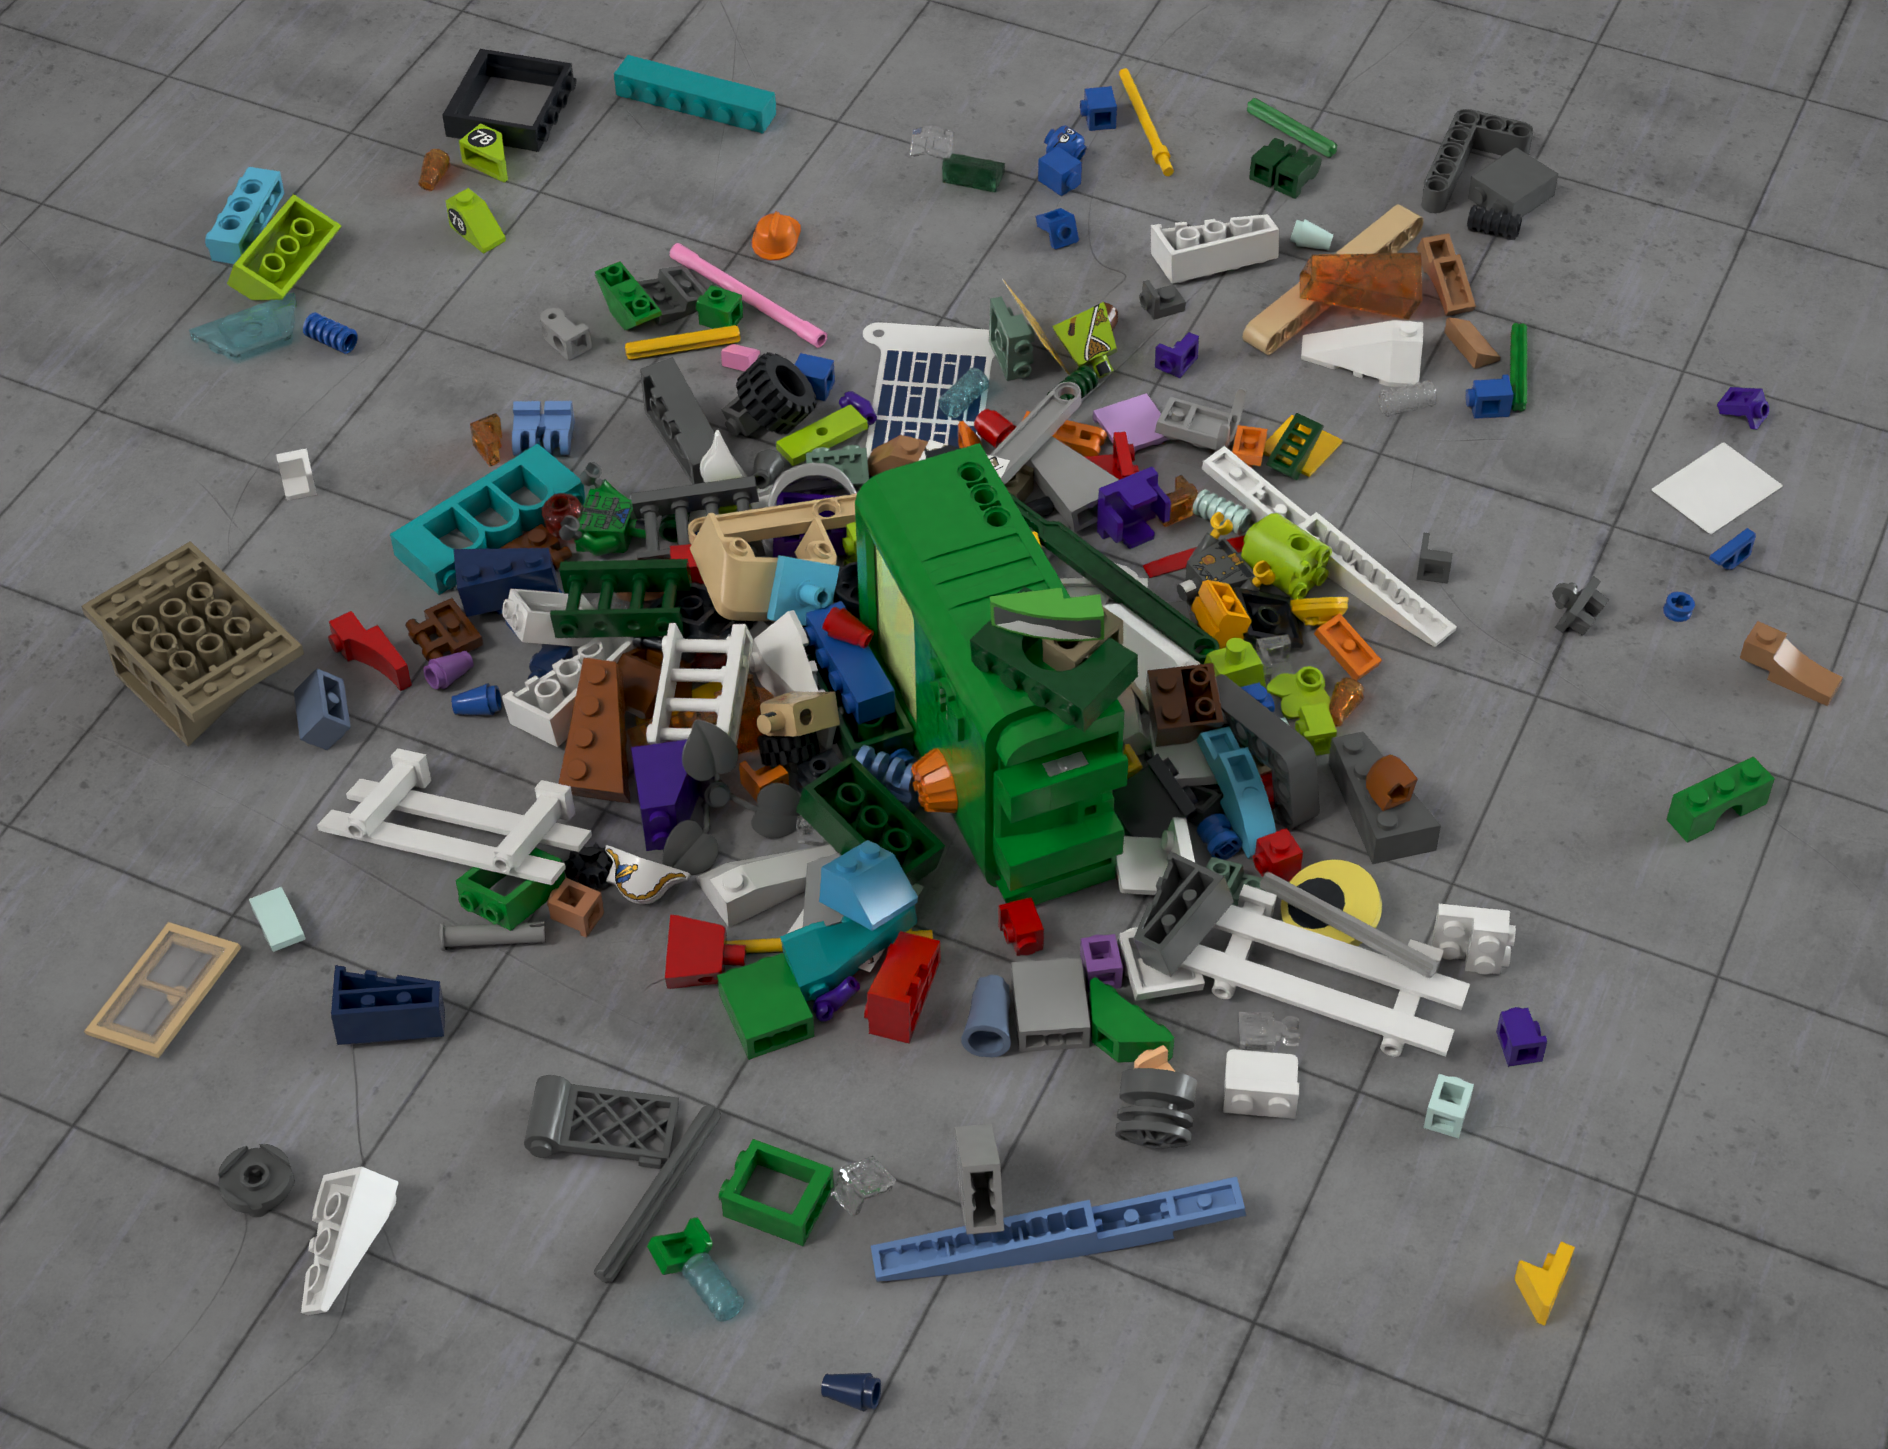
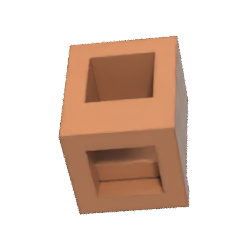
(576, 906)

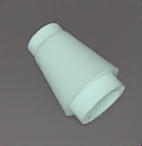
(1310, 235)

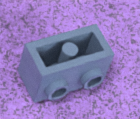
(321, 709)

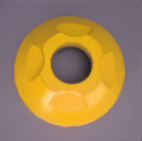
(1318, 610)

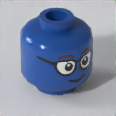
(1066, 139)

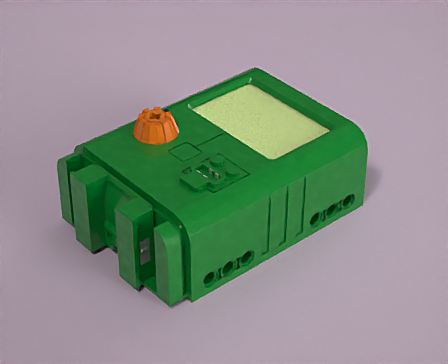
(1009, 772)

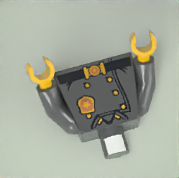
(1220, 562)

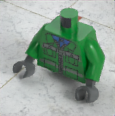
(605, 519)

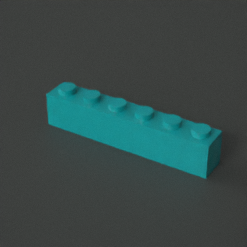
(695, 94)

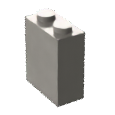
(1050, 1004)
(979, 1179)

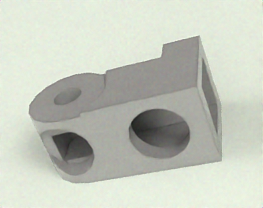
(564, 335)

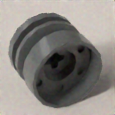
(1157, 1103)

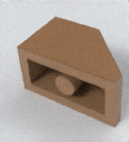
(895, 453)

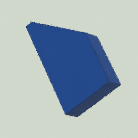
(1735, 550)

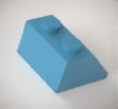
(866, 885)

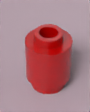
(993, 427)

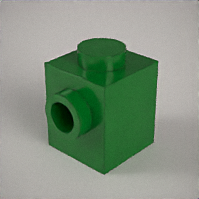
(719, 308)

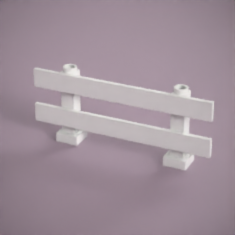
(509, 858)
(1254, 922)

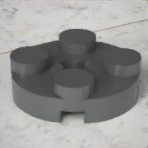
(258, 1197)

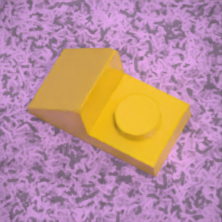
(1543, 1284)

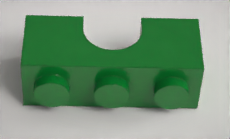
(1700, 805)

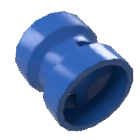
(1218, 835)

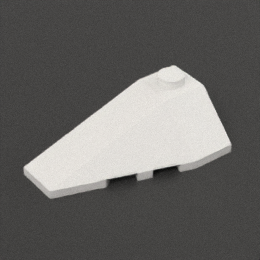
(1379, 350)
(1152, 647)
(783, 665)
(756, 884)
(349, 1216)

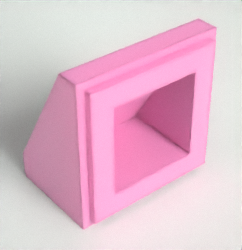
(738, 357)

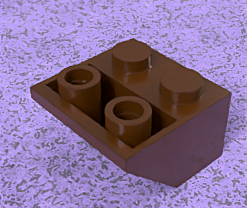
(641, 680)
(1183, 703)

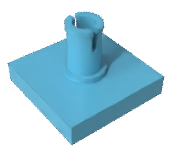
(801, 587)

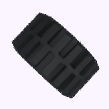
(776, 393)

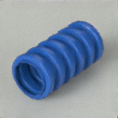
(330, 333)

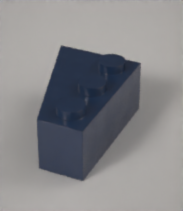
(385, 1008)

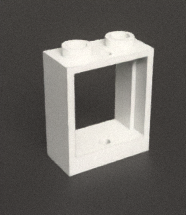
(530, 616)

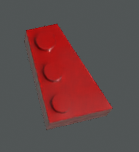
(902, 986)

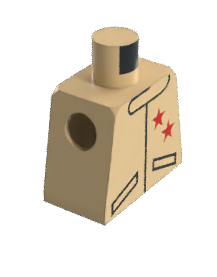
(782, 714)

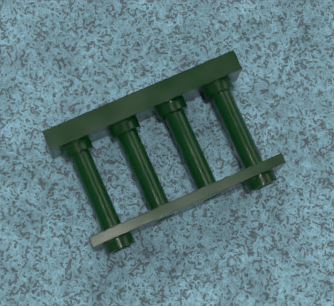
(621, 577)

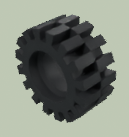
(787, 749)

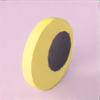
(1342, 886)

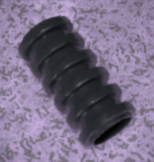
(1494, 221)

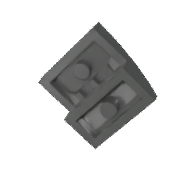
(673, 293)

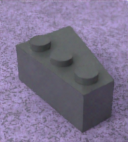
(1181, 913)

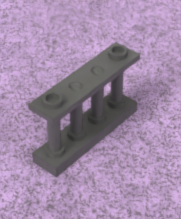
(688, 498)

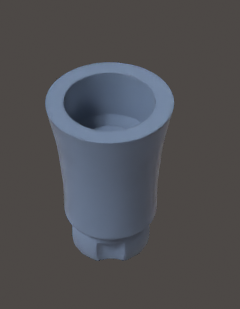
(988, 1018)

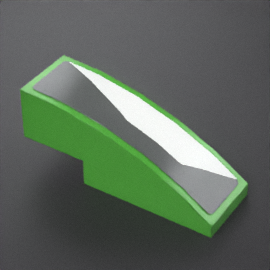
(1049, 615)

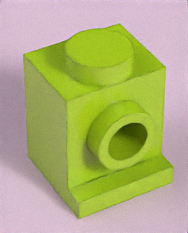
(1316, 726)

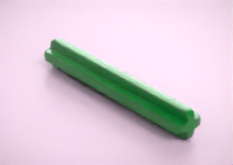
(1292, 127)
(1518, 366)

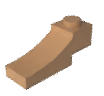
(1446, 273)
(1787, 665)

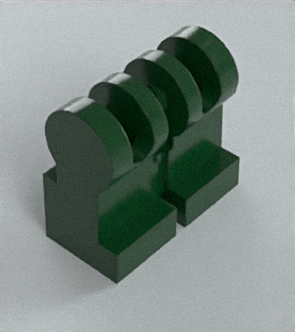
(1283, 167)

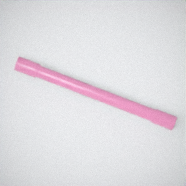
(802, 328)

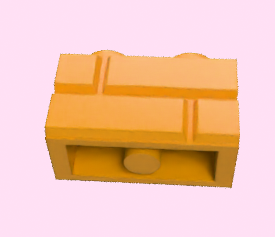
(1220, 612)

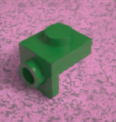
(675, 1249)

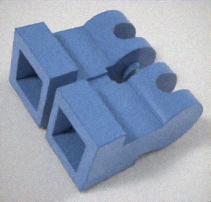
(530, 424)
(896, 779)

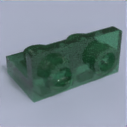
(972, 172)

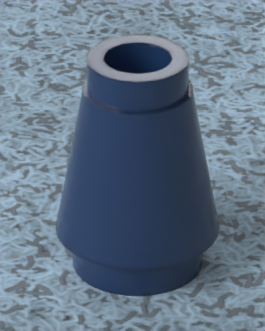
(852, 1389)

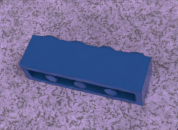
(851, 670)

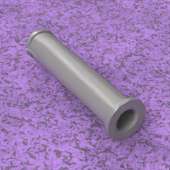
(491, 934)

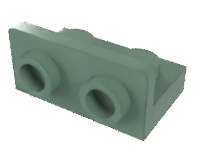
(850, 460)

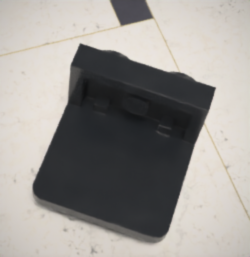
(1153, 799)

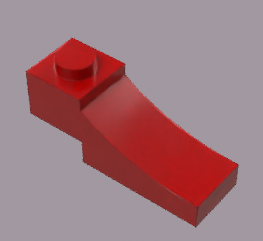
(368, 647)

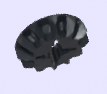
(591, 877)

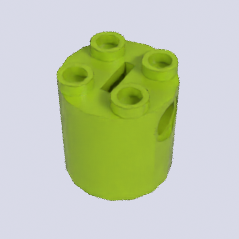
(1290, 551)

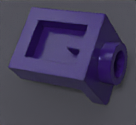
(1179, 358)
(1745, 402)

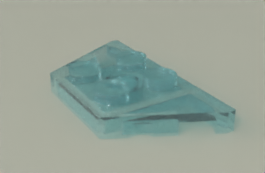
(250, 330)

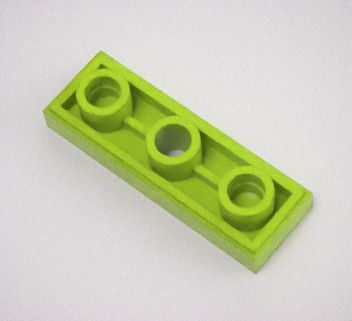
(822, 433)

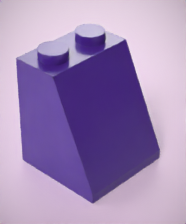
(663, 790)

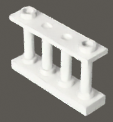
(732, 677)

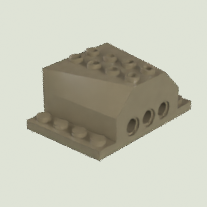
(188, 639)

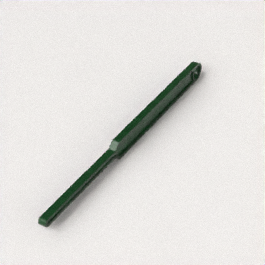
(1117, 583)

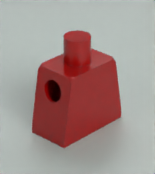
(698, 952)

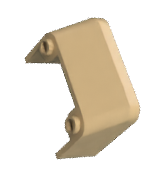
(740, 581)

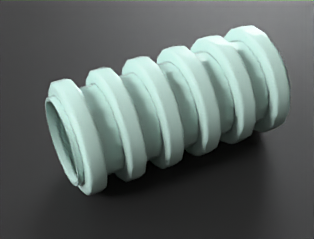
(1209, 504)

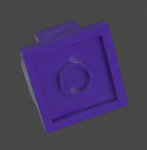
(1128, 505)

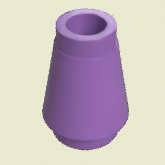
(447, 669)

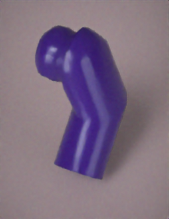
(859, 403)
(830, 1002)

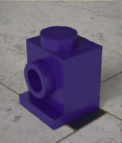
(1520, 1037)

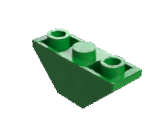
(625, 296)
(1123, 1027)

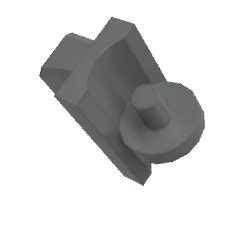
(1575, 617)

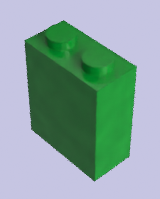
(765, 1006)

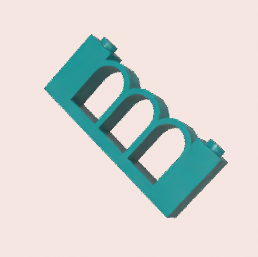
(433, 562)

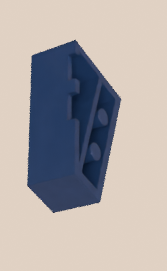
(489, 574)

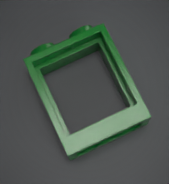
(504, 911)
(790, 1227)

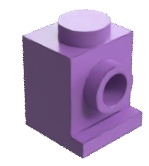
(1101, 960)

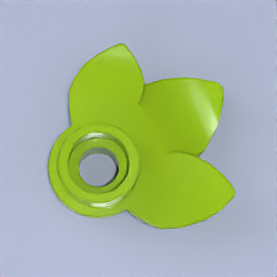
(1296, 691)

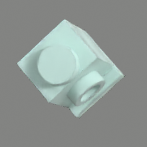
(1448, 1105)

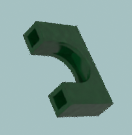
(1072, 694)

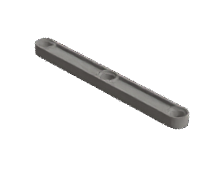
(1037, 428)

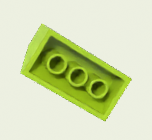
(282, 251)

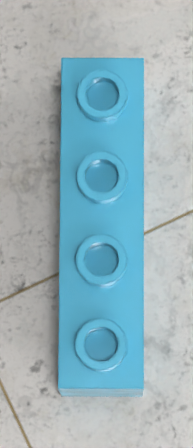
(245, 214)

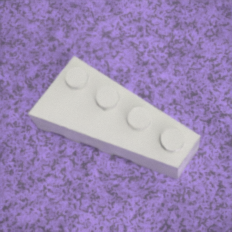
(1213, 247)
(548, 702)

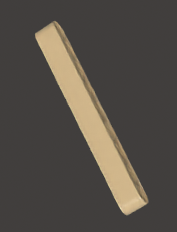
(1292, 314)

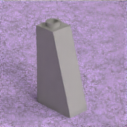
(1069, 482)

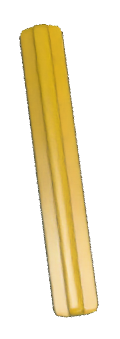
(682, 342)

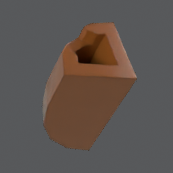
(1390, 782)

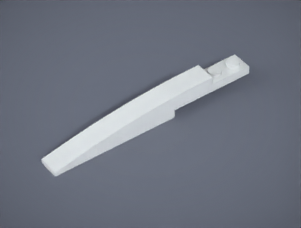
(1348, 563)

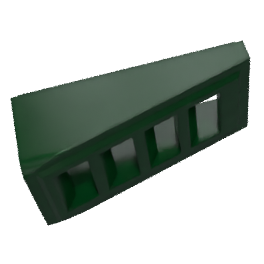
(1299, 461)

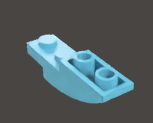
(1242, 787)

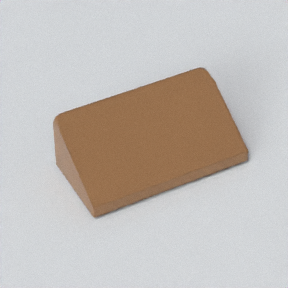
(1470, 342)

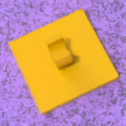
(1322, 450)

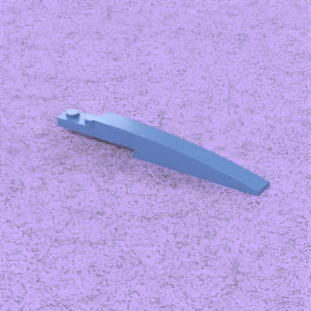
(1060, 1232)

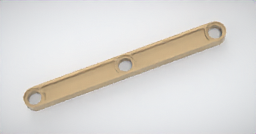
(781, 519)

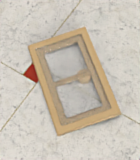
(163, 989)

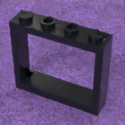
(516, 68)

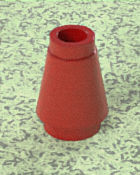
(847, 628)

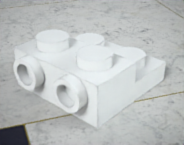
(1474, 935)
(1148, 982)

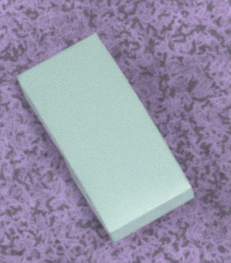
(277, 919)

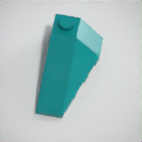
(829, 954)

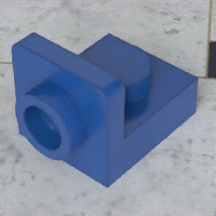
(1060, 226)

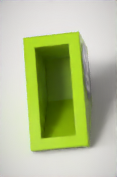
(485, 152)
(474, 221)

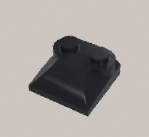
(1269, 616)

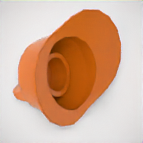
(775, 236)

